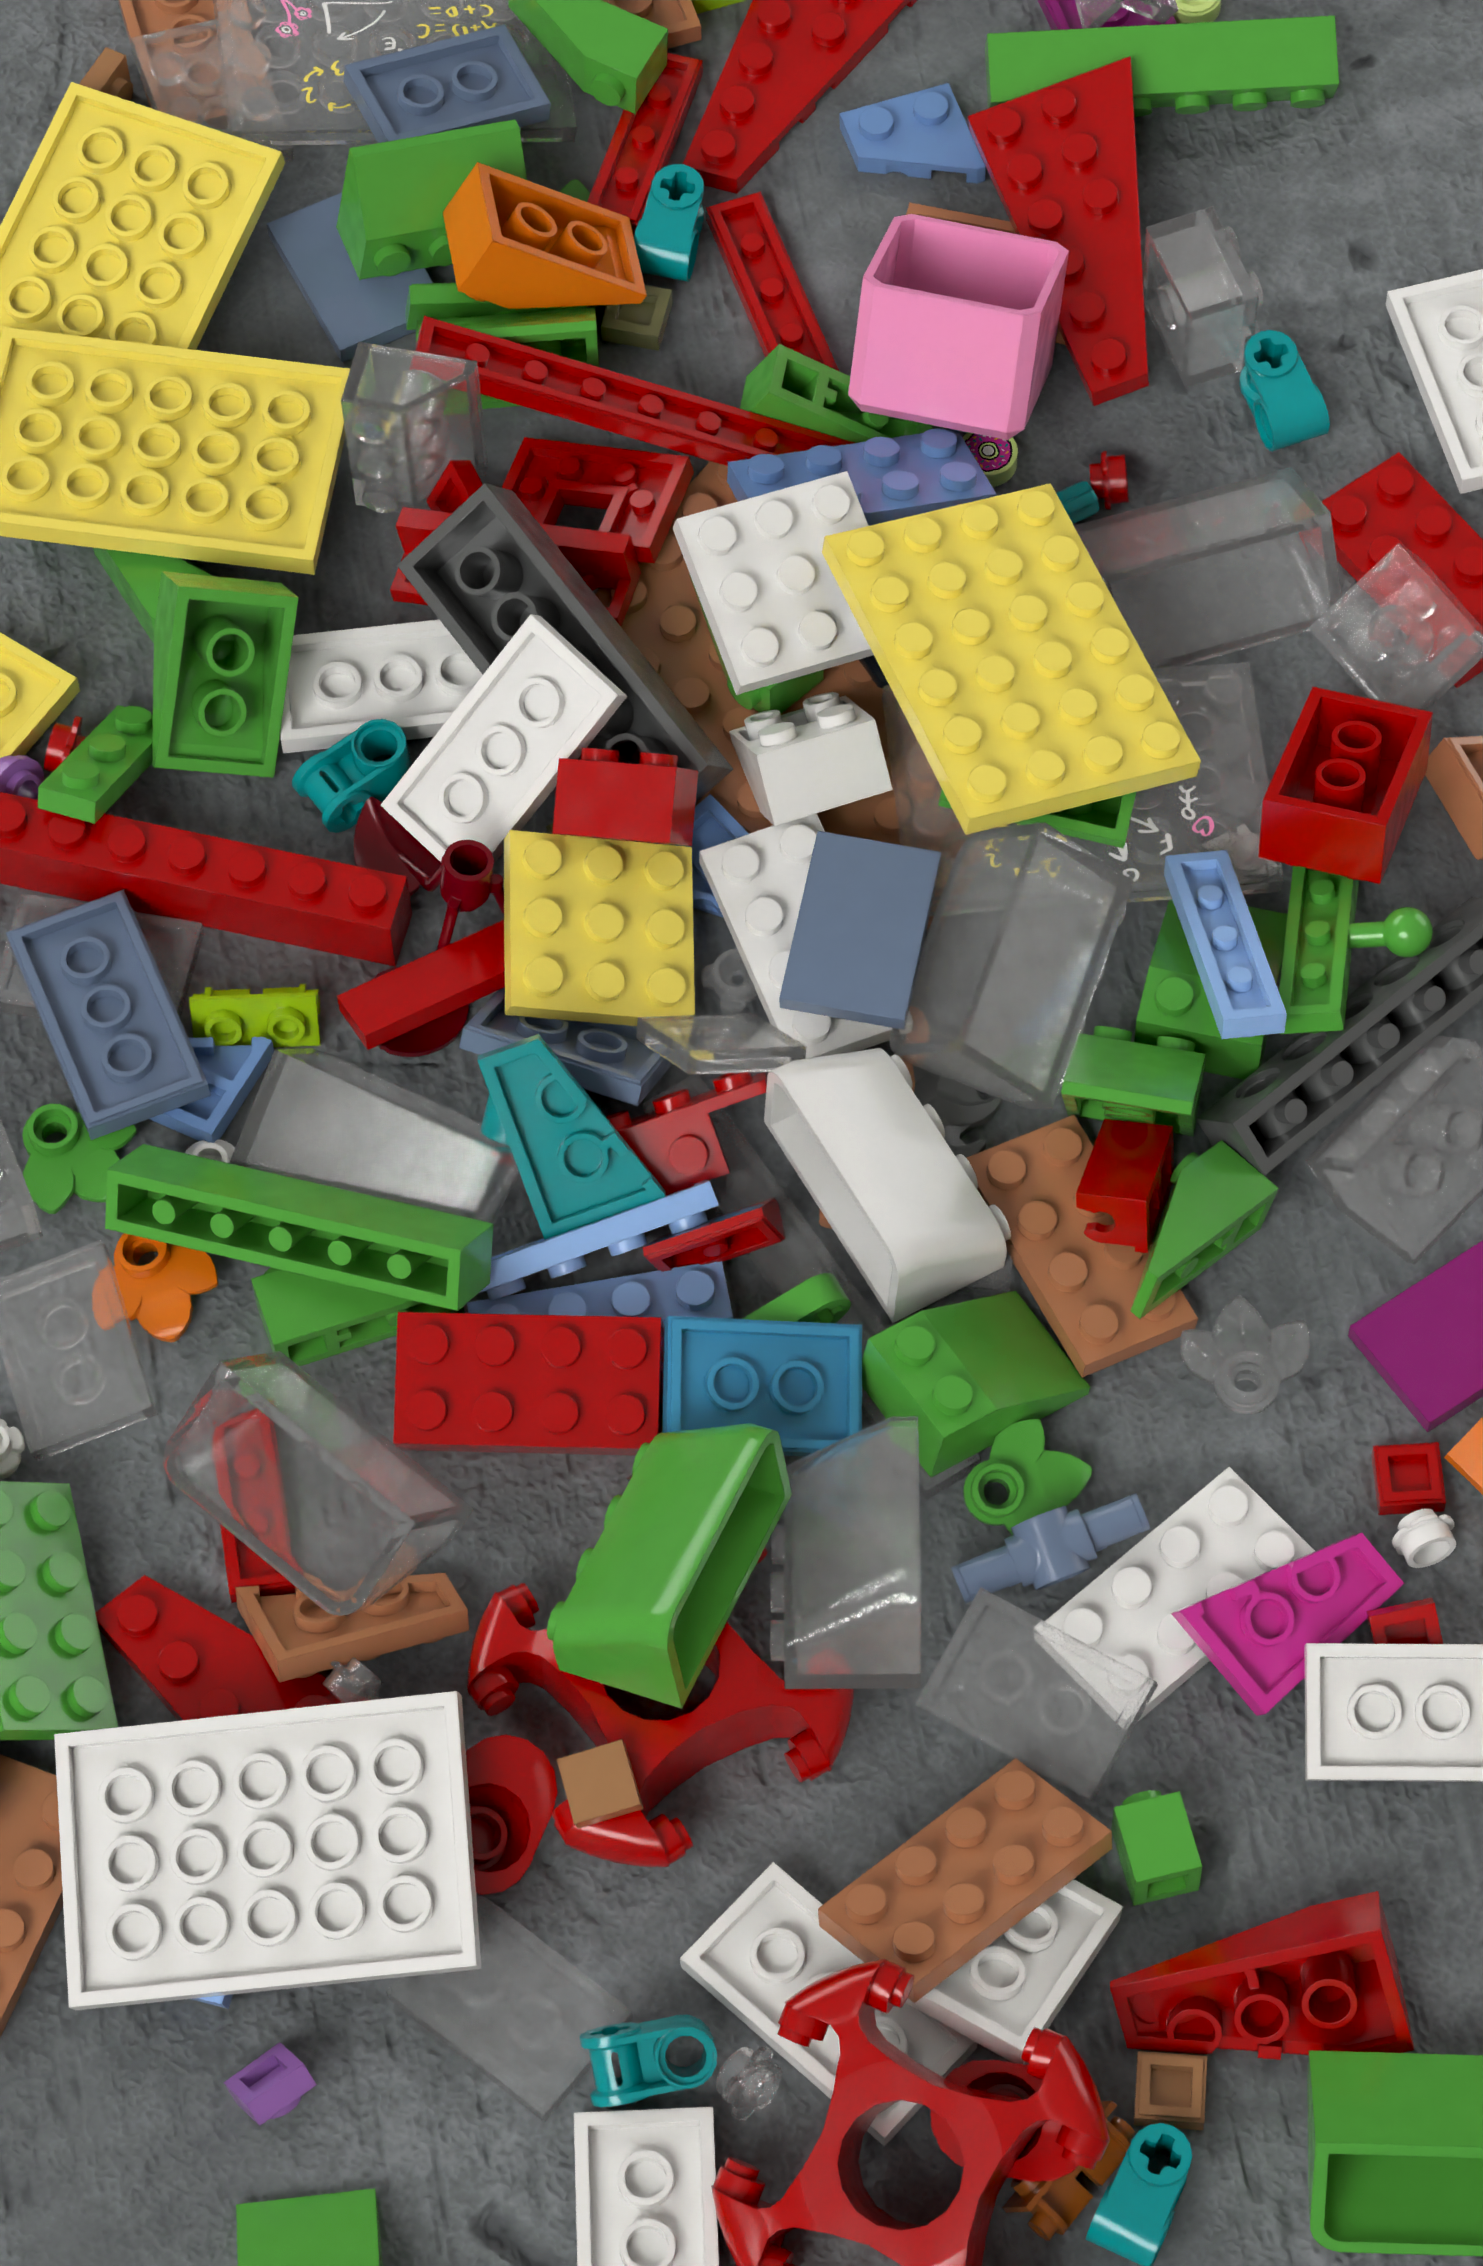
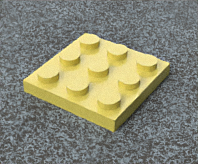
(597, 928)

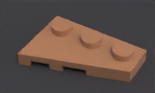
(304, 1638)

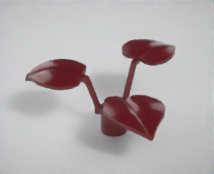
(464, 885)

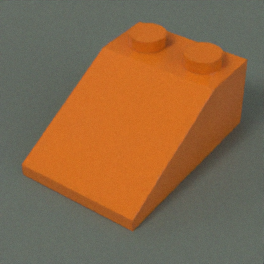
(538, 246)

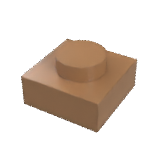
(110, 75)

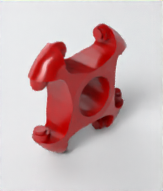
(742, 1711)
(869, 2079)

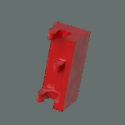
(1127, 1180)

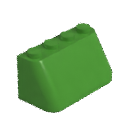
(672, 1560)
(1396, 2152)

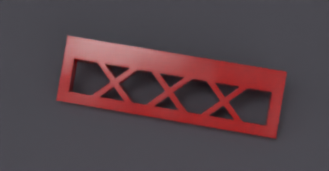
(598, 557)

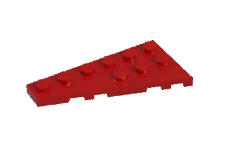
(776, 75)
(1072, 178)

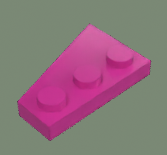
(1261, 1625)

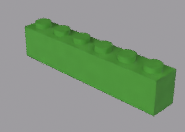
(1178, 63)
(299, 1226)

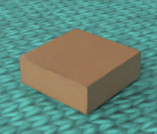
(599, 1784)
(1170, 2090)

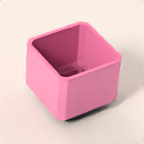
(957, 325)

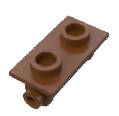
(1061, 2201)

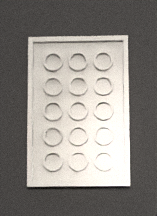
(266, 1851)

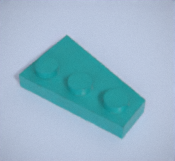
(561, 1141)

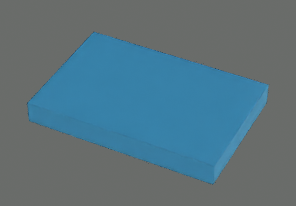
(766, 1374)

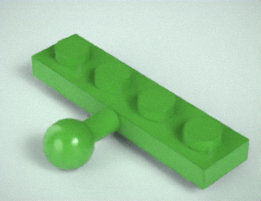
(1321, 942)

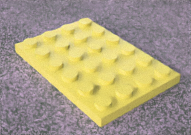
(129, 223)
(167, 449)
(1009, 658)

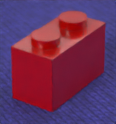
(625, 800)

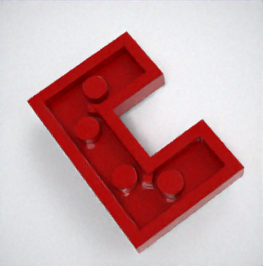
(633, 485)

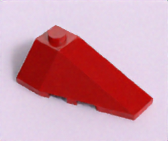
(1281, 1987)

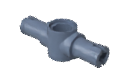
(1051, 1547)

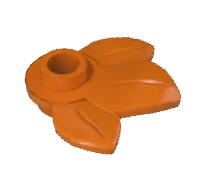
(162, 1289)

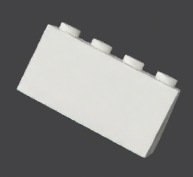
(885, 1177)

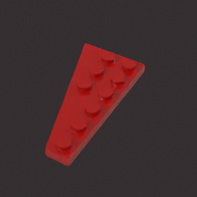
(198, 1659)

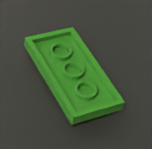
(48, 1622)

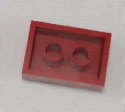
(1345, 785)

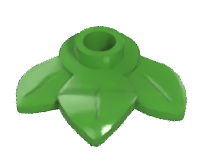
(71, 1164)
(1032, 1476)

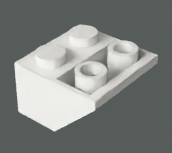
(811, 757)

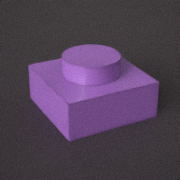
(270, 2084)

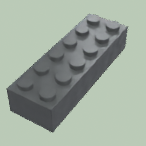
(499, 566)

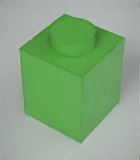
(1156, 1846)

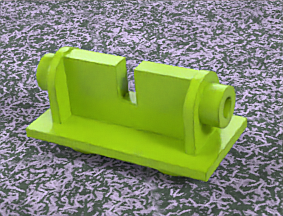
(236, 1015)

